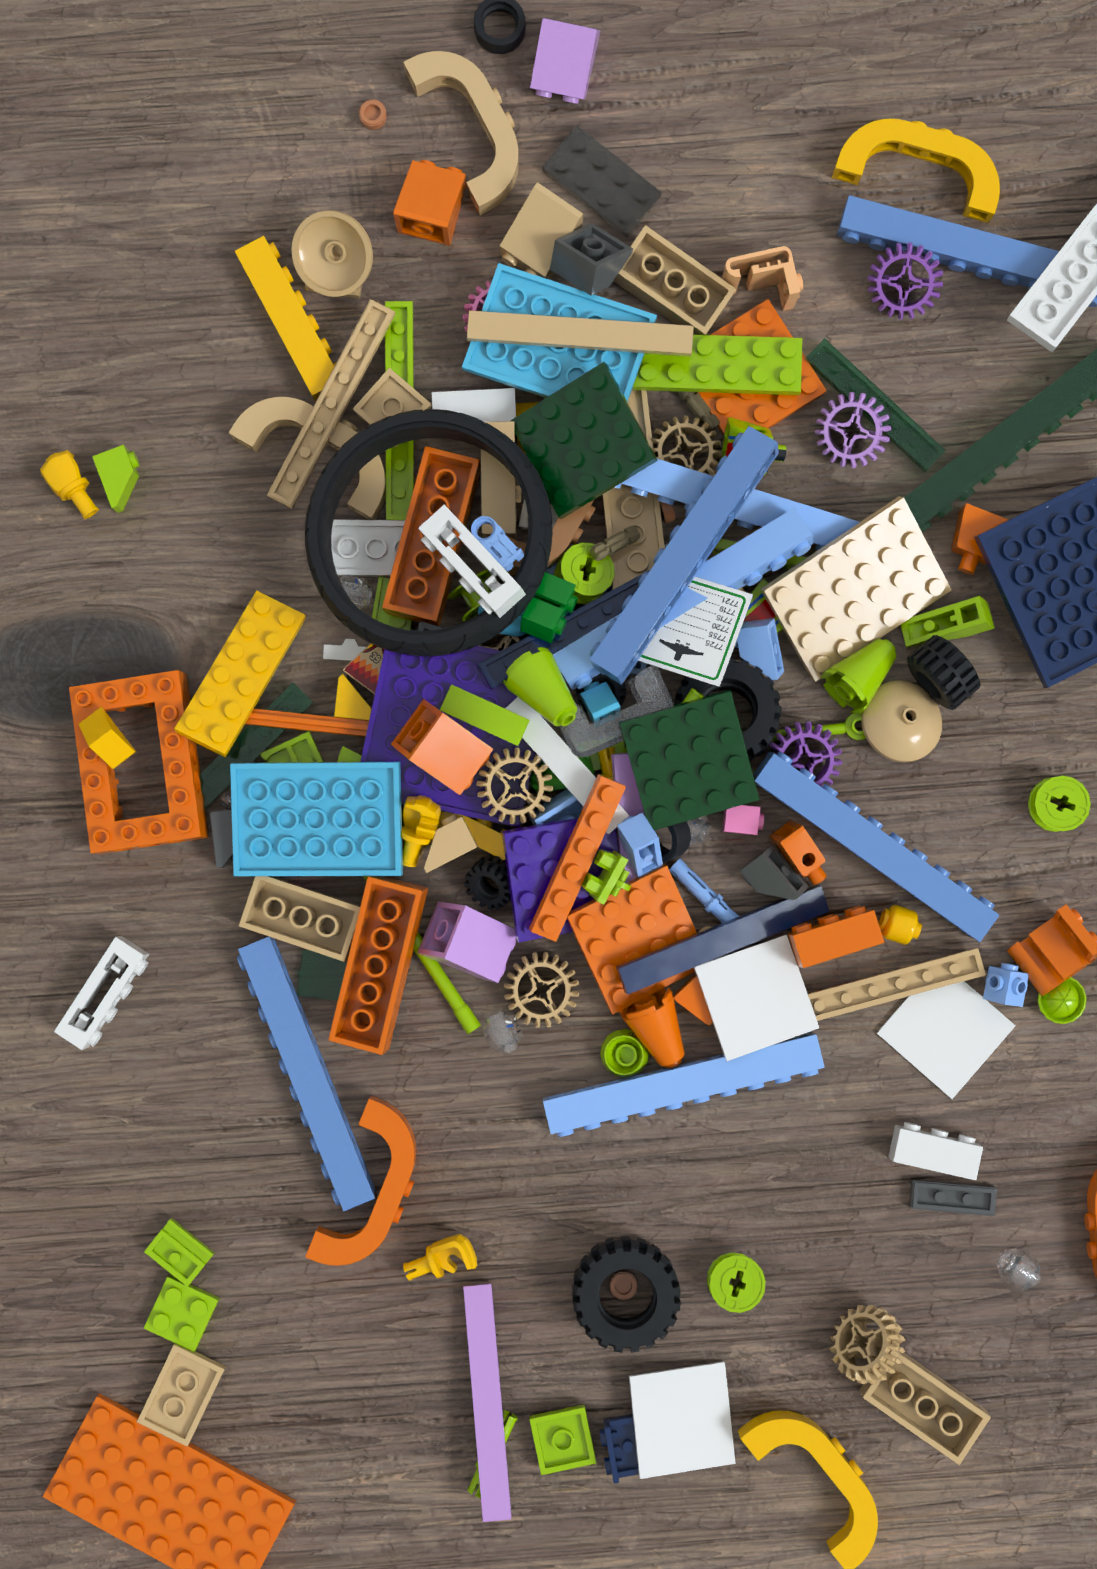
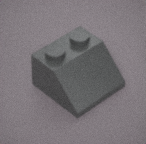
(589, 258)

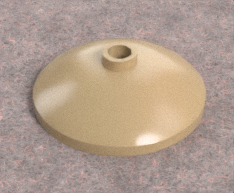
(316, 256)
(890, 730)

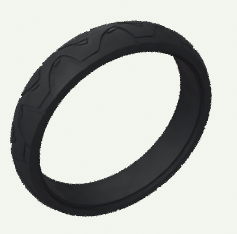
(361, 450)

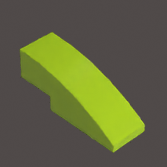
(484, 715)

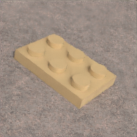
(181, 1394)

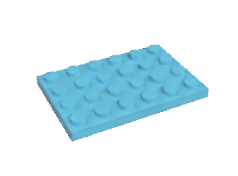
(544, 368)
(316, 819)

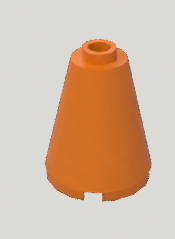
(657, 1027)

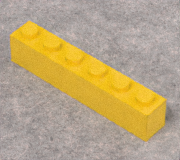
(287, 313)

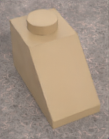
(449, 842)

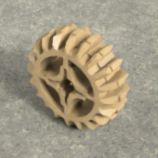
(695, 448)
(533, 801)
(553, 1011)
(881, 1344)

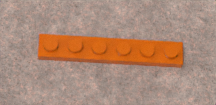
(577, 857)

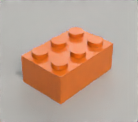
(835, 936)

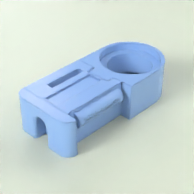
(497, 543)

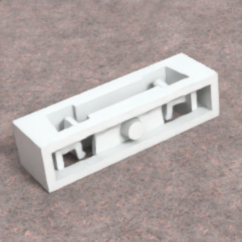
(439, 528)
(77, 1032)

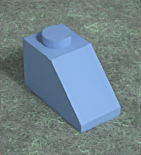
(760, 646)
(640, 844)

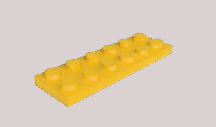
(240, 674)

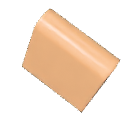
(765, 270)

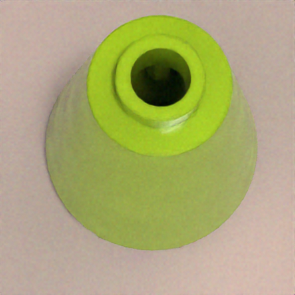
(860, 675)
(541, 686)

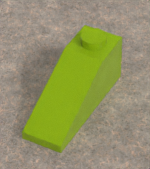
(949, 622)

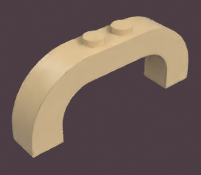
(451, 70)
(275, 412)

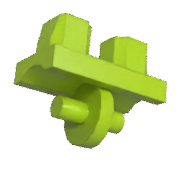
(611, 878)

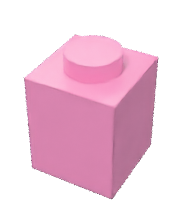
(743, 820)

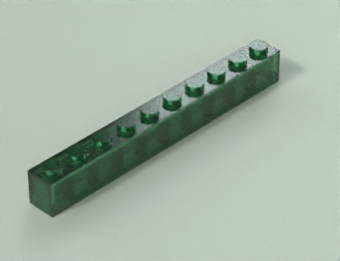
(1004, 442)

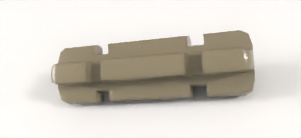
(700, 409)
(614, 543)

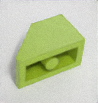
(117, 474)

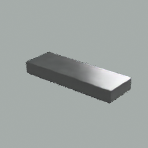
(952, 1197)

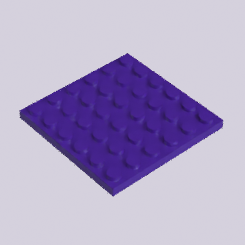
(400, 690)

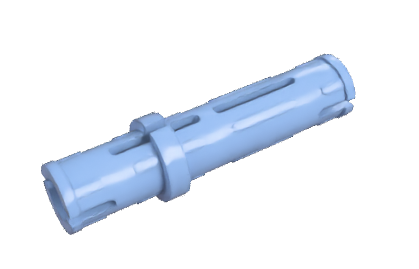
(699, 889)

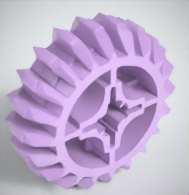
(830, 424)

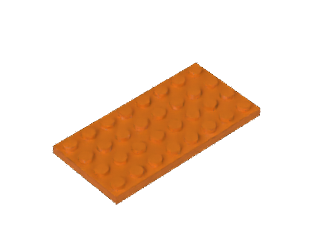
(166, 1495)

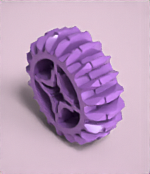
(891, 280)
(815, 755)

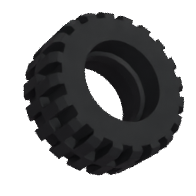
(759, 694)
(631, 1331)

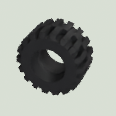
(943, 672)

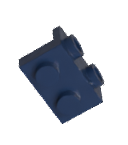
(620, 1440)

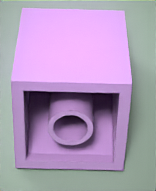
(564, 60)
(468, 941)

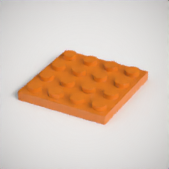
(762, 409)
(628, 928)

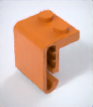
(1055, 950)

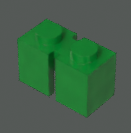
(547, 611)

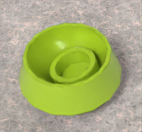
(1064, 1002)
(623, 1054)

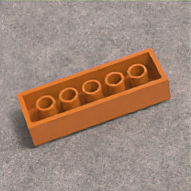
(418, 578)
(378, 964)

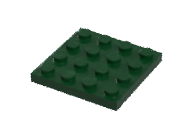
(583, 440)
(689, 760)

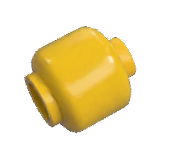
(899, 924)

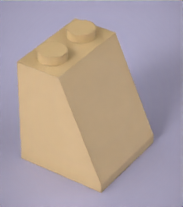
(536, 228)

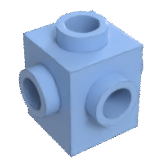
(1006, 985)

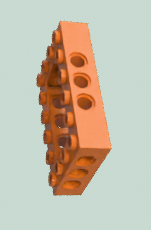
(179, 757)

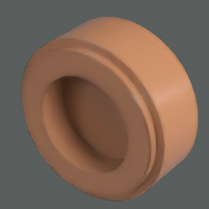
(372, 114)
(667, 512)
(623, 1285)

